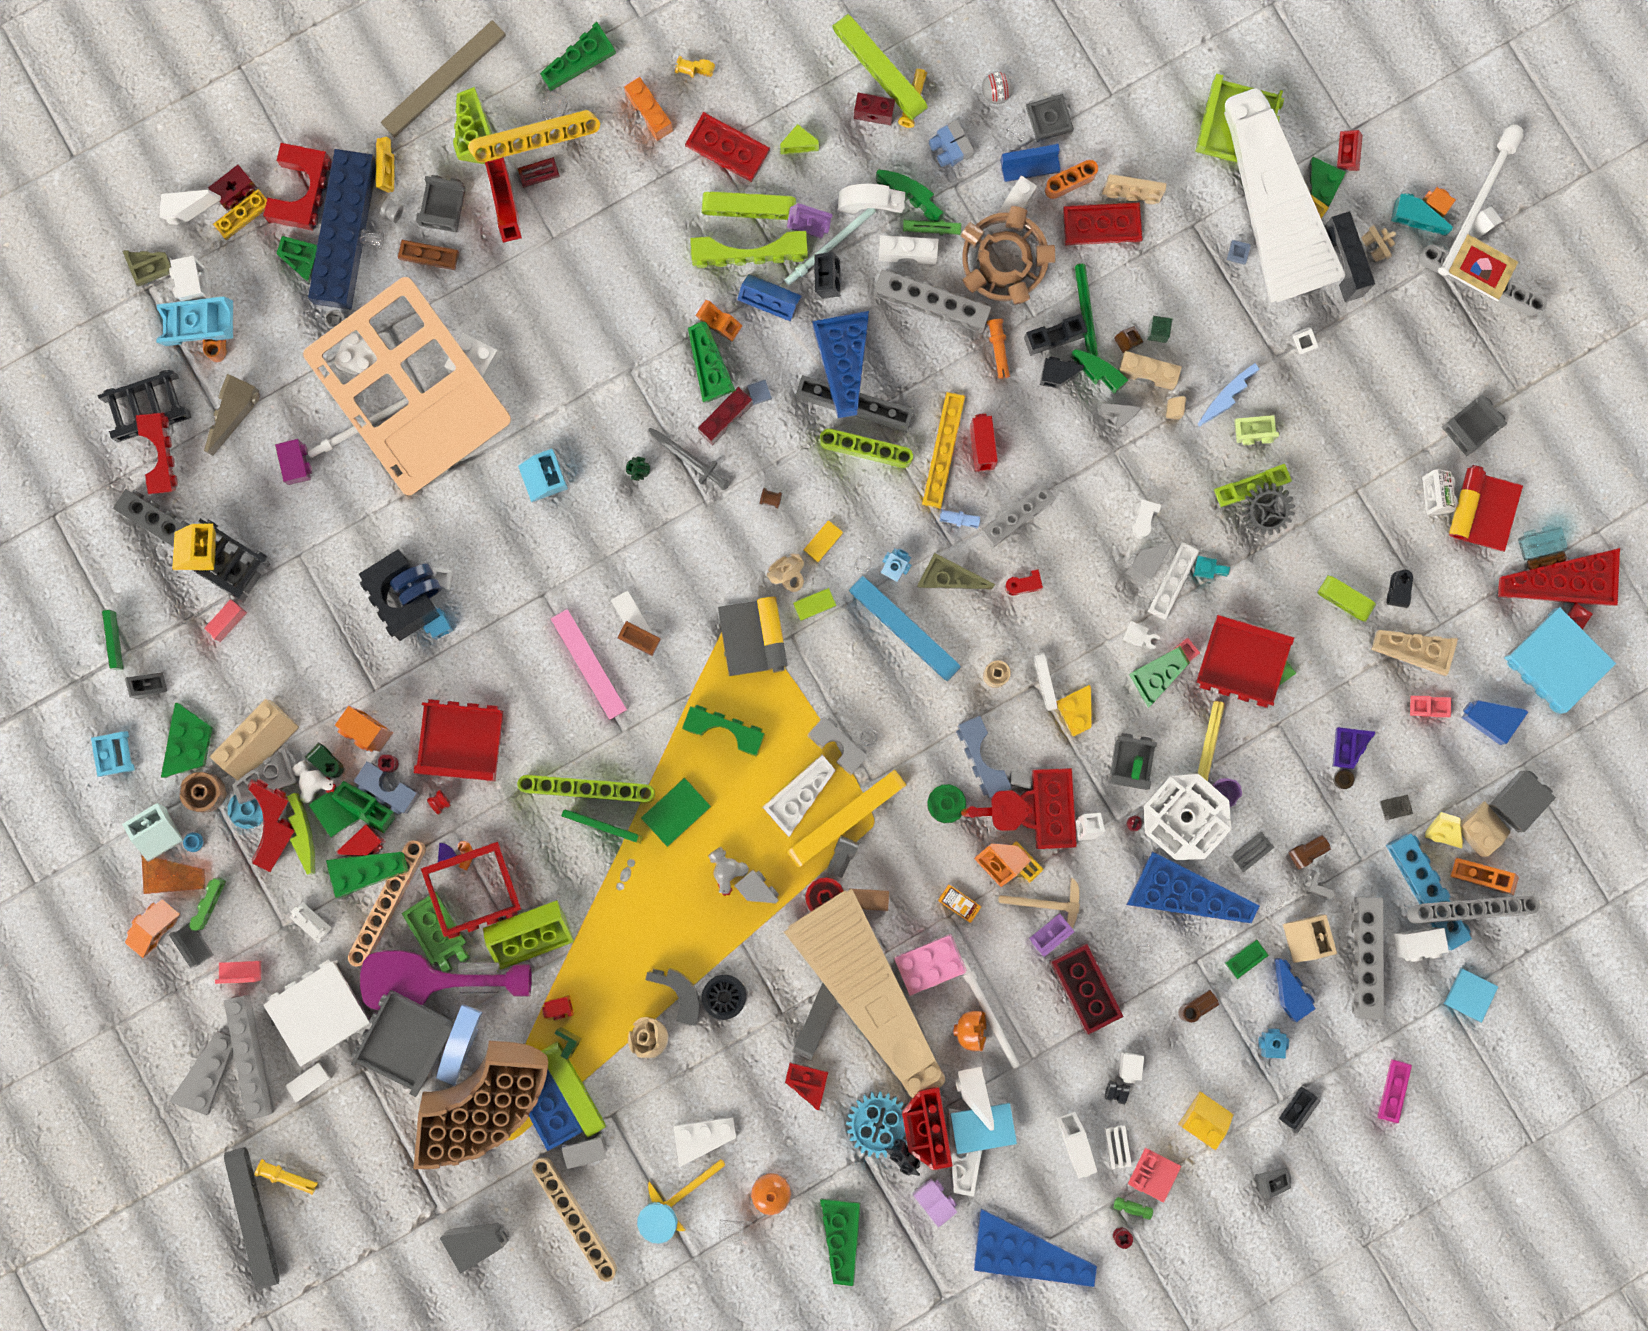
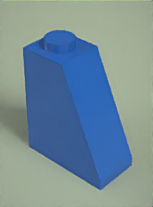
(1494, 720)

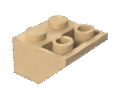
(1309, 938)

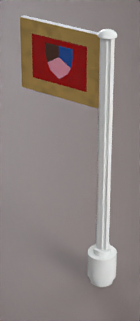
(1470, 258)

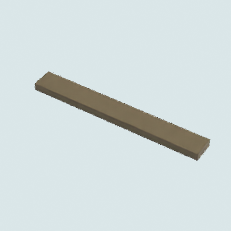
(443, 78)

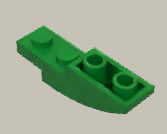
(918, 194)

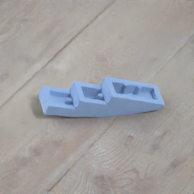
(1224, 399)

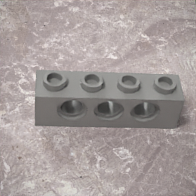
(1018, 515)

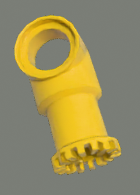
(702, 67)

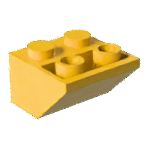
(194, 547)

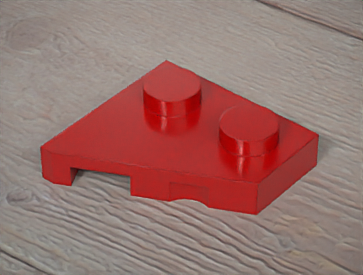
(807, 1082)

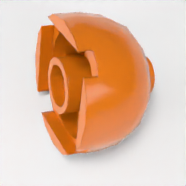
(971, 1030)
(771, 1194)

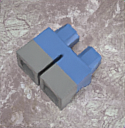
(954, 144)

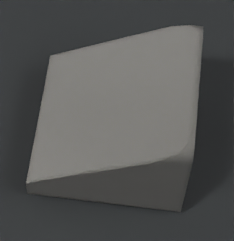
(1020, 779)

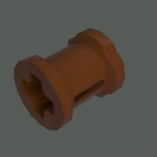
(770, 498)

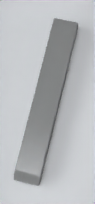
(1508, 298)
(1465, 909)

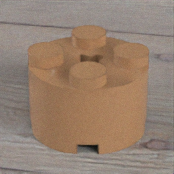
(213, 795)

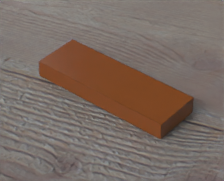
(428, 254)

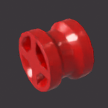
(439, 802)

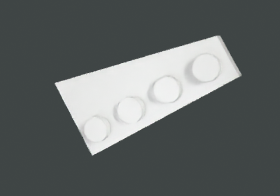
(795, 799)
(964, 1167)

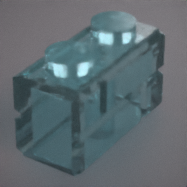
(1542, 543)

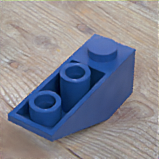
(1292, 997)

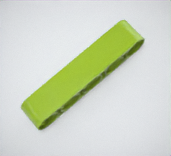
(747, 205)
(859, 441)
(573, 1091)

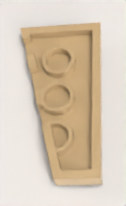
(1423, 651)

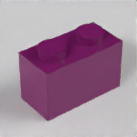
(293, 462)

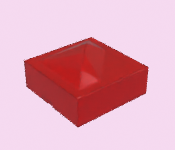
(1579, 615)

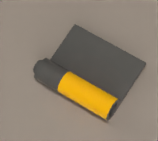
(753, 637)

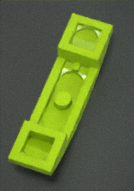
(1236, 491)

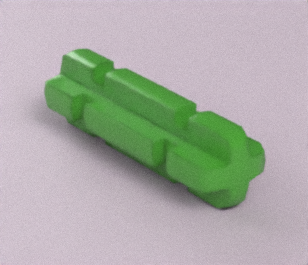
(1133, 1208)

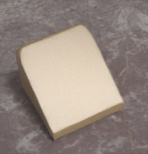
(1176, 408)

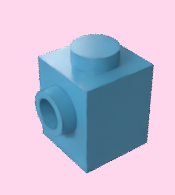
(439, 626)

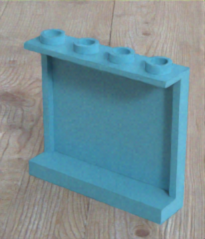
(1560, 661)

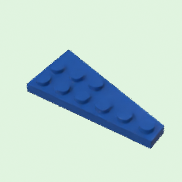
(1176, 889)
(1018, 1253)

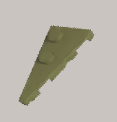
(948, 575)

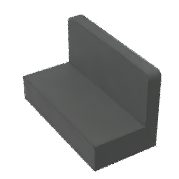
(191, 946)

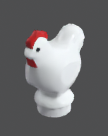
(311, 781)

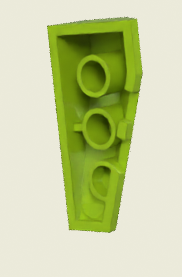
(469, 124)

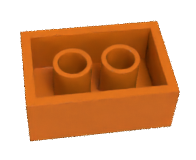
(363, 729)

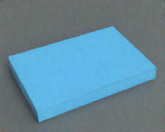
(973, 1134)

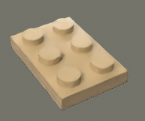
(1134, 189)

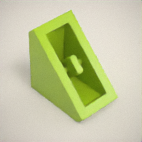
(799, 141)

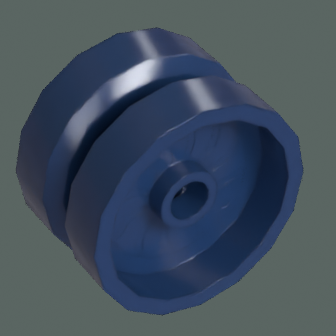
(415, 583)

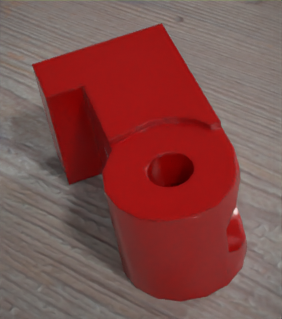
(1016, 586)

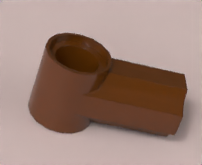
(1305, 853)
(1200, 1006)

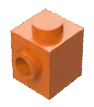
(1439, 201)

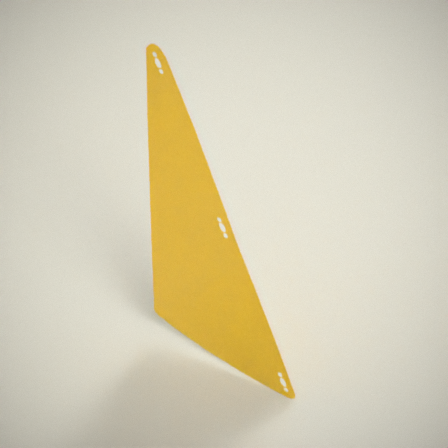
(672, 901)

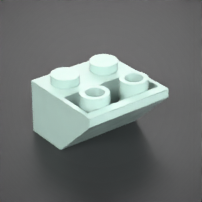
(153, 832)

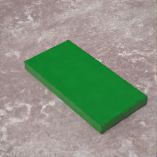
(602, 826)

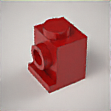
(558, 1008)

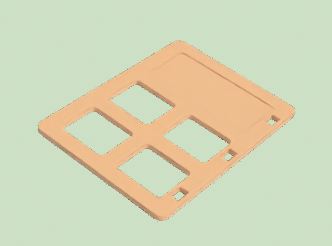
(435, 425)

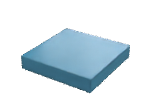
(1471, 995)

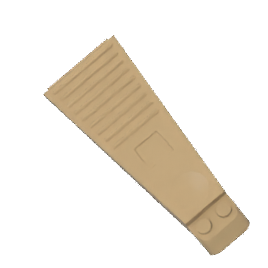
(853, 967)

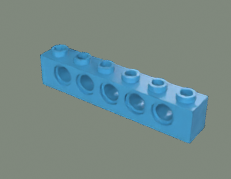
(1398, 851)

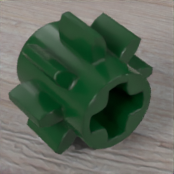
(637, 468)

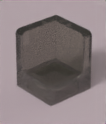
(1396, 807)

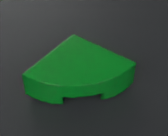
(1138, 760)

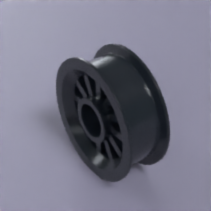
(712, 984)

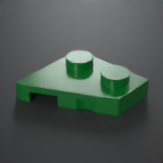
(1324, 180)
(298, 256)

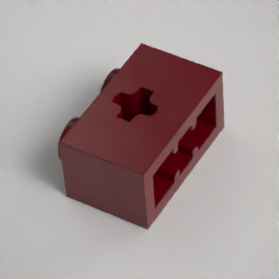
(874, 109)
(234, 178)

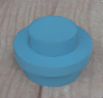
(193, 842)

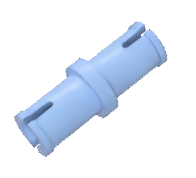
(959, 518)

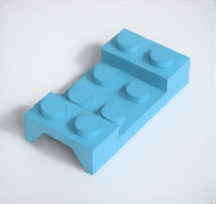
(196, 320)

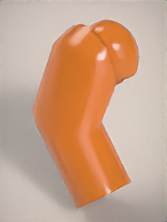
(463, 847)

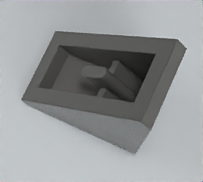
(145, 685)
(1273, 1182)

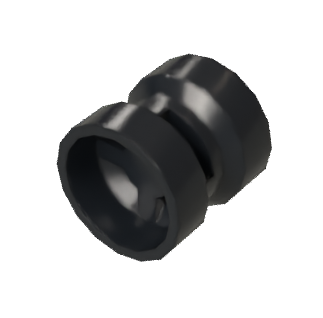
(1117, 1092)

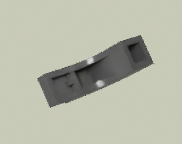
(687, 994)

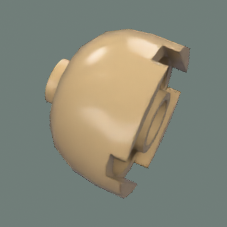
(648, 1038)

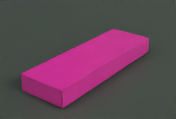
(1394, 1091)

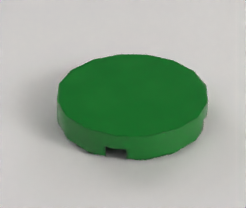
(946, 803)

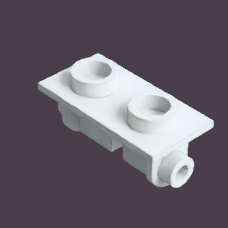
(310, 922)

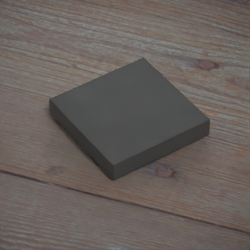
(1049, 117)

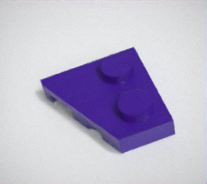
(1349, 746)

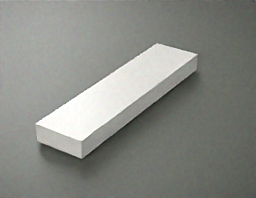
(1173, 580)

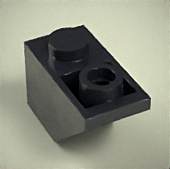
(1057, 372)

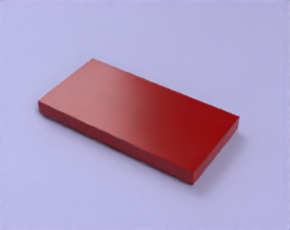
(727, 147)
(1102, 223)

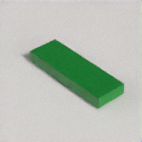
(112, 640)

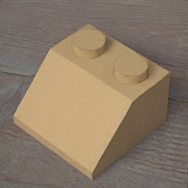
(1484, 830)

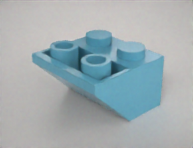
(542, 475)

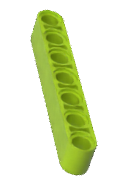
(879, 66)
(576, 791)

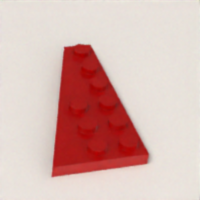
(1579, 580)

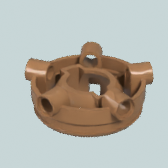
(977, 279)

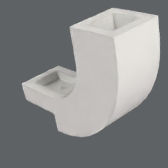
(866, 196)

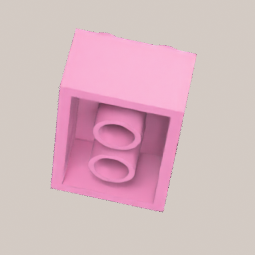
(930, 964)

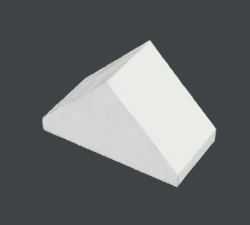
(1484, 222)

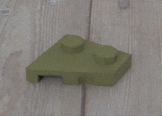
(147, 266)

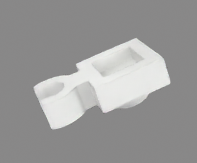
(1138, 635)

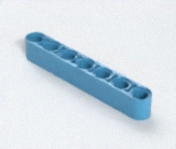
(904, 628)

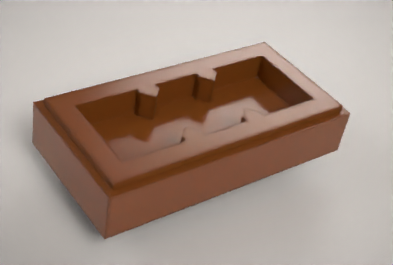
(639, 638)

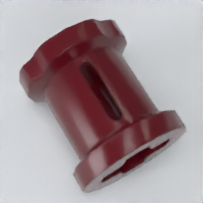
(394, 763)
(1121, 1243)

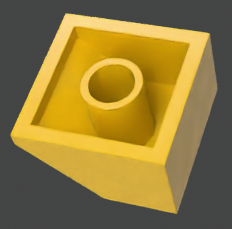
(1207, 1120)

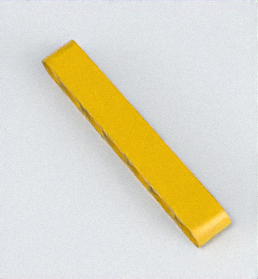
(526, 133)
(846, 818)

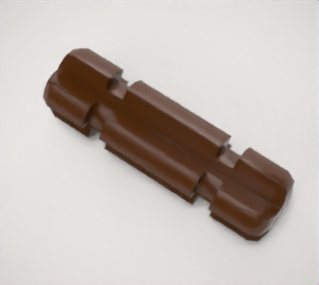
(1546, 560)

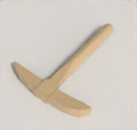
(1071, 907)

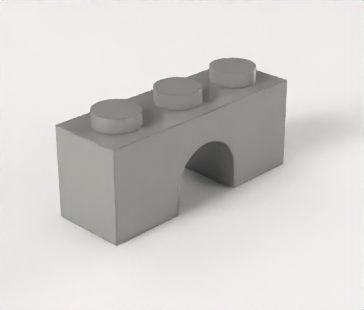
(827, 732)

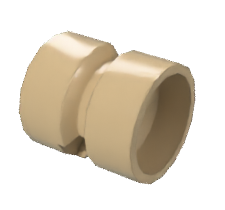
(996, 674)

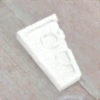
(702, 1137)

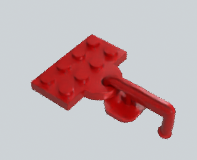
(1045, 809)

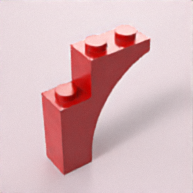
(504, 200)
(275, 832)

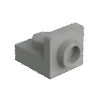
(1321, 889)

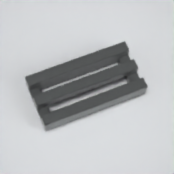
(1265, 841)

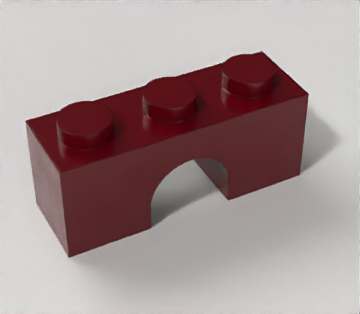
(733, 407)

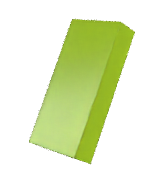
(814, 604)

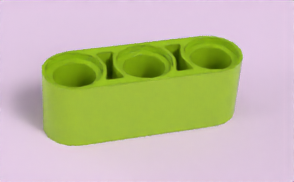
(1346, 598)

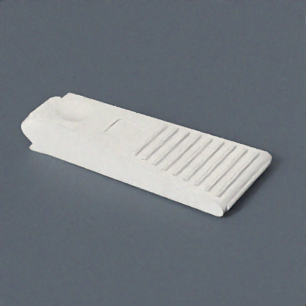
(1284, 219)

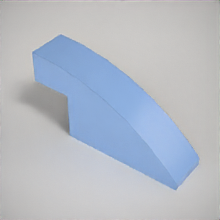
(459, 1044)

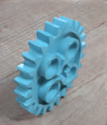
(861, 1119)

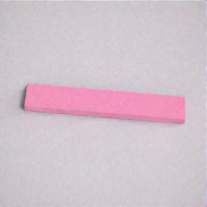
(588, 664)

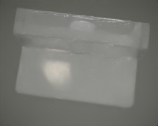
(479, 968)

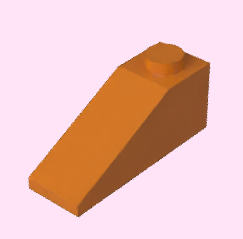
(1485, 876)

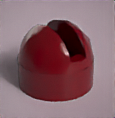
(1130, 821)

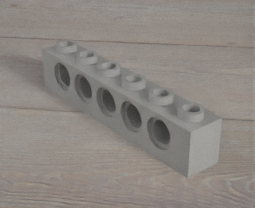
(921, 304)
(1375, 967)

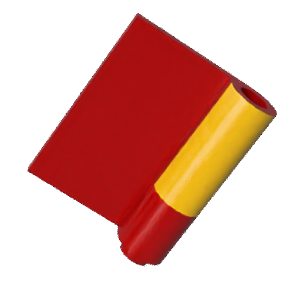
(1485, 509)

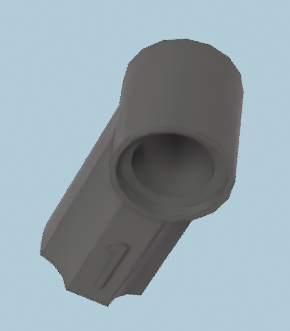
(844, 852)

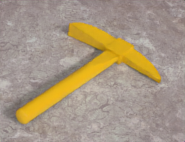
(687, 1189)

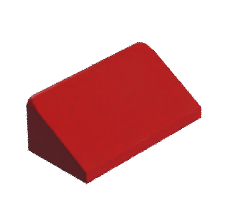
(1349, 150)

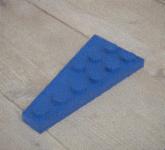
(842, 352)

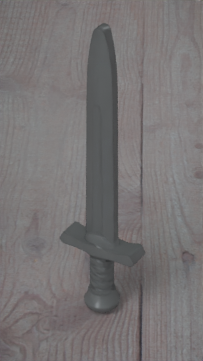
(698, 465)

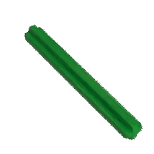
(1086, 309)

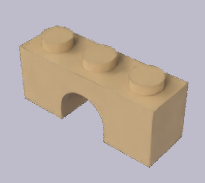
(1160, 372)

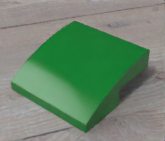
(332, 814)

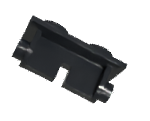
(905, 1160)

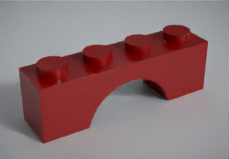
(154, 427)

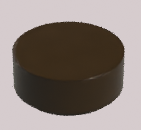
(1343, 779)

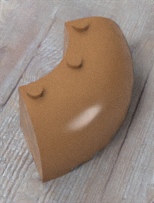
(482, 1109)

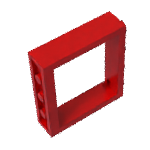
(490, 918)

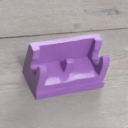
(809, 219)
(1051, 935)

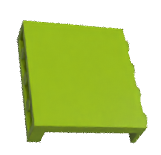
(1214, 133)

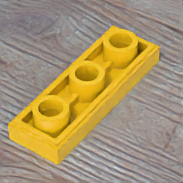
(232, 222)

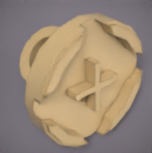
(785, 569)

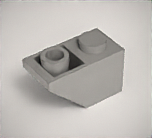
(755, 889)

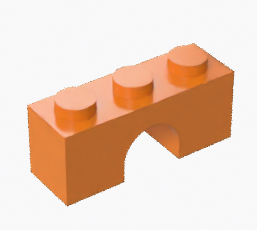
(644, 101)

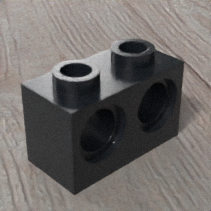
(827, 275)

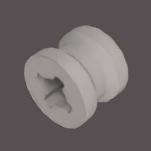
(391, 210)

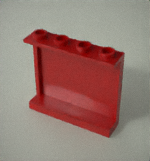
(1244, 661)
(459, 740)

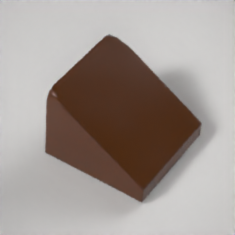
(1128, 339)

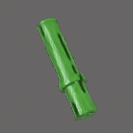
(909, 225)

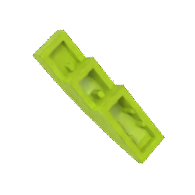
(303, 842)

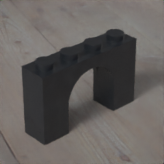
(1358, 274)
(401, 620)

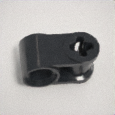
(1400, 592)

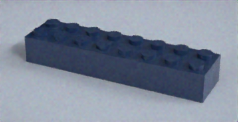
(341, 227)

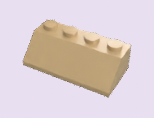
(254, 740)

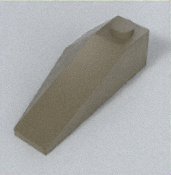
(236, 403)

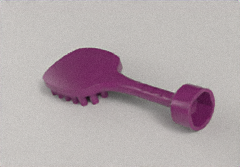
(417, 980)

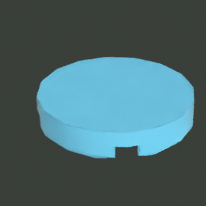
(245, 815)
(657, 1222)

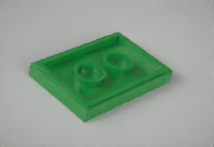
(676, 812)

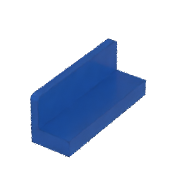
(1030, 162)
(768, 297)

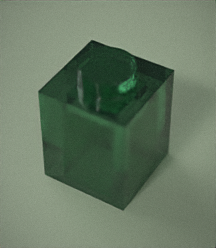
(1159, 329)

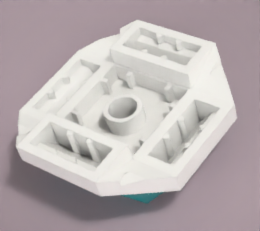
(1187, 838)

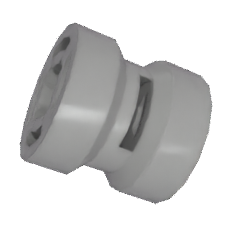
(333, 318)

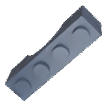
(972, 734)

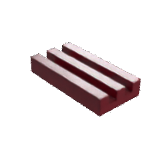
(540, 179)

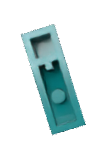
(1417, 214)

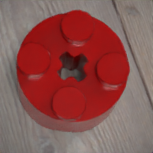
(822, 886)

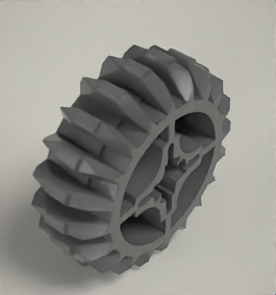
(1253, 500)

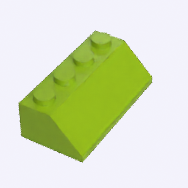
(528, 935)

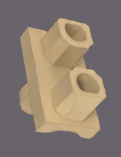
(1372, 236)

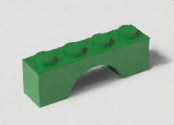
(699, 722)

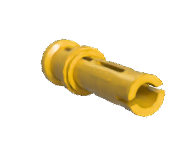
(917, 83)
(276, 1174)

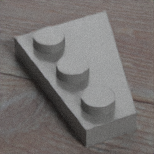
(274, 771)

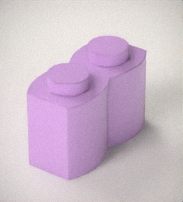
(935, 1202)

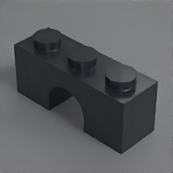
(1063, 333)

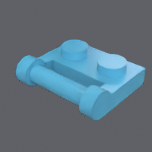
(106, 757)

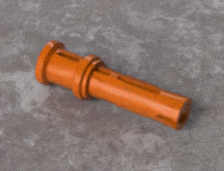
(998, 338)

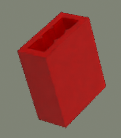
(983, 443)

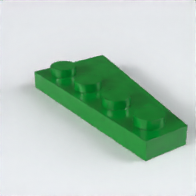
(583, 55)
(710, 368)
(364, 871)
(842, 1231)

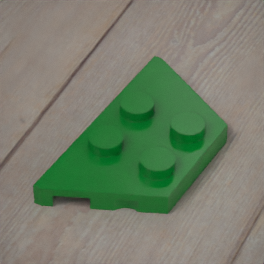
(186, 742)

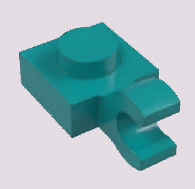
(1207, 567)

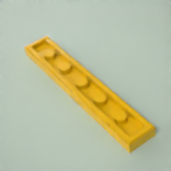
(943, 450)

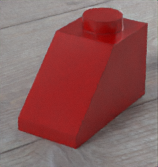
(364, 842)

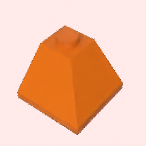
(1002, 861)

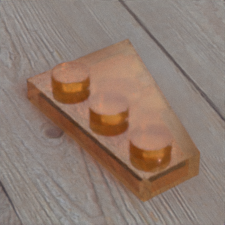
(168, 876)

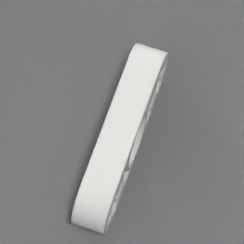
(1045, 682)

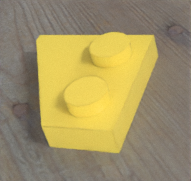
(1446, 830)

